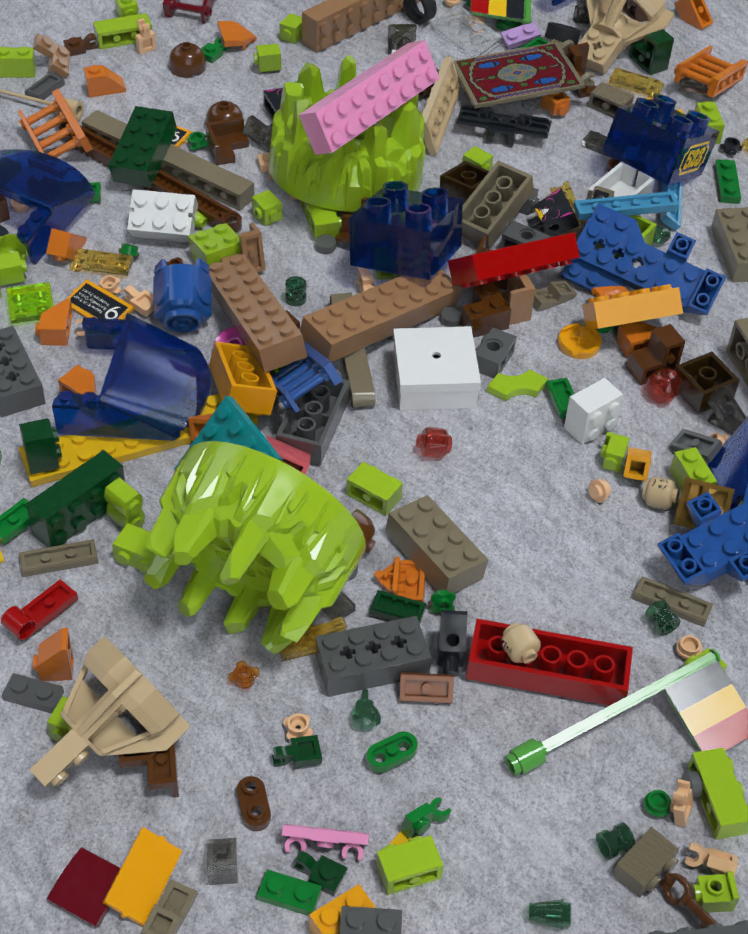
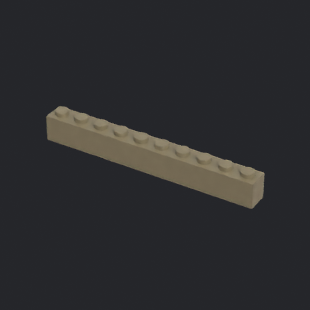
(184, 166)

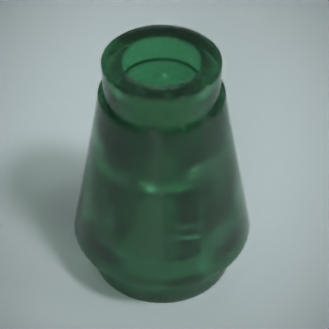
(551, 913)

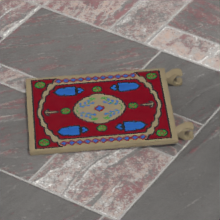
(520, 74)

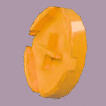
(579, 342)

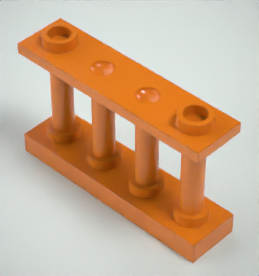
(711, 71)
(65, 116)

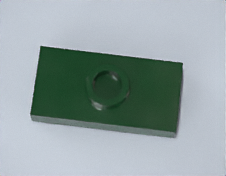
(396, 607)

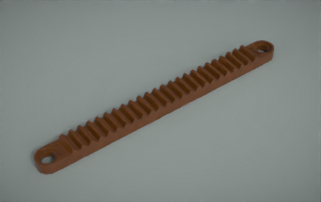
(210, 208)

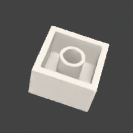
(593, 411)

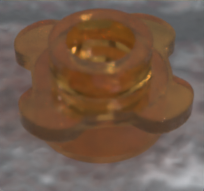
(245, 681)

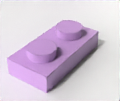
(520, 35)

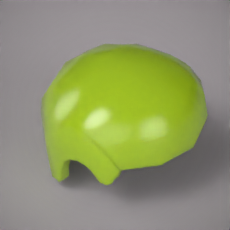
(10, 243)

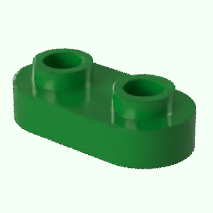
(389, 751)

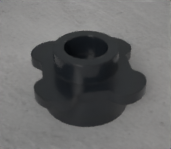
(731, 146)

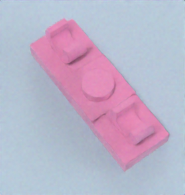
(325, 838)

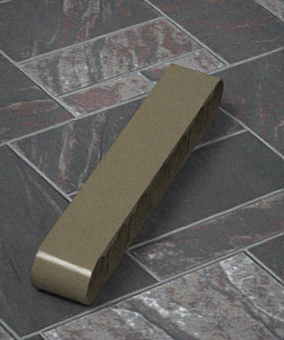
(357, 370)

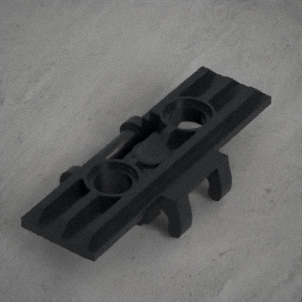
(505, 124)

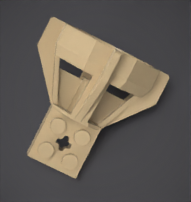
(614, 31)
(97, 720)

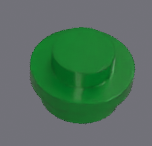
(128, 249)
(657, 803)

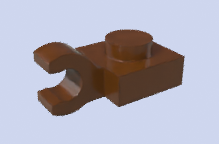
(78, 46)

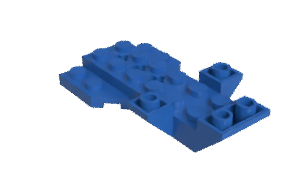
(622, 235)
(714, 546)

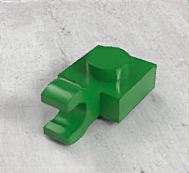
(419, 819)

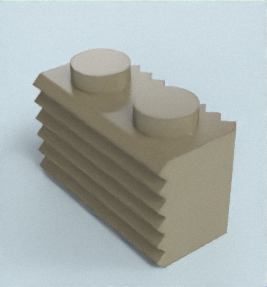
(608, 99)
(646, 862)

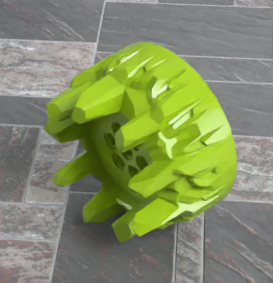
(339, 180)
(258, 535)

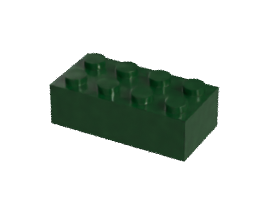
(143, 146)
(73, 500)

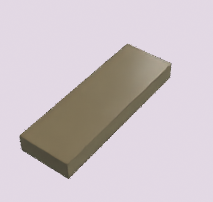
(58, 558)
(682, 604)

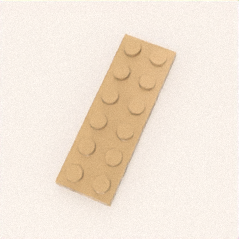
(440, 105)

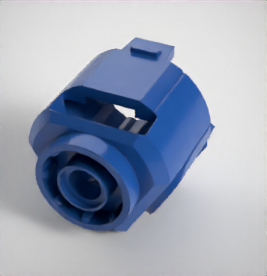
(182, 295)

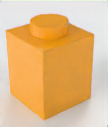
(637, 464)

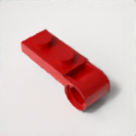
(39, 611)

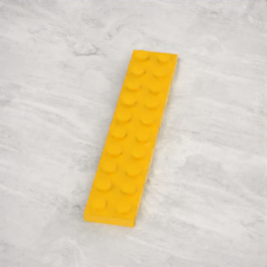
(79, 449)

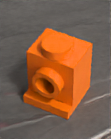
(558, 105)

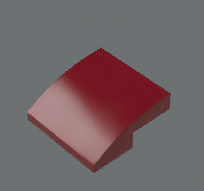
(85, 886)

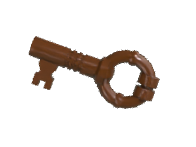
(686, 900)

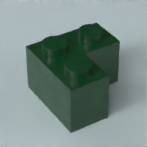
(653, 52)
(40, 445)

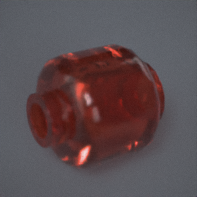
(434, 442)

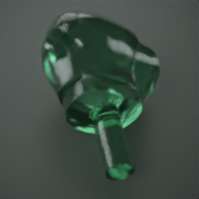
(661, 235)
(365, 714)

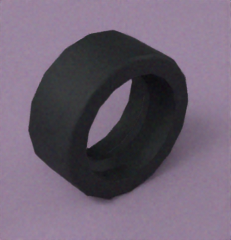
(415, 14)
(562, 32)

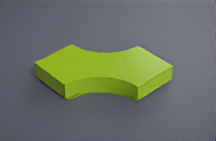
(507, 386)

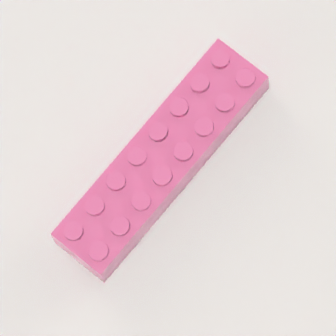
(369, 97)

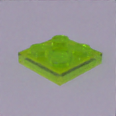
(29, 301)

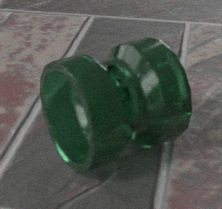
(295, 291)
(661, 616)
(615, 840)

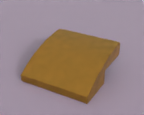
(693, 488)

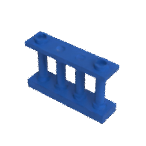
(303, 376)

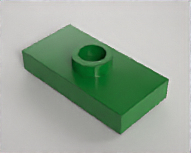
(559, 393)

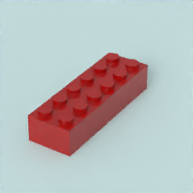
(513, 261)
(563, 667)

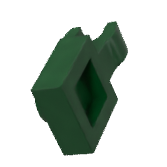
(302, 751)
(324, 872)

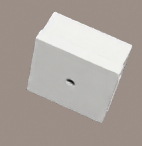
(436, 368)

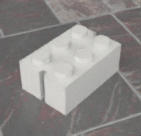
(622, 180)
(162, 215)

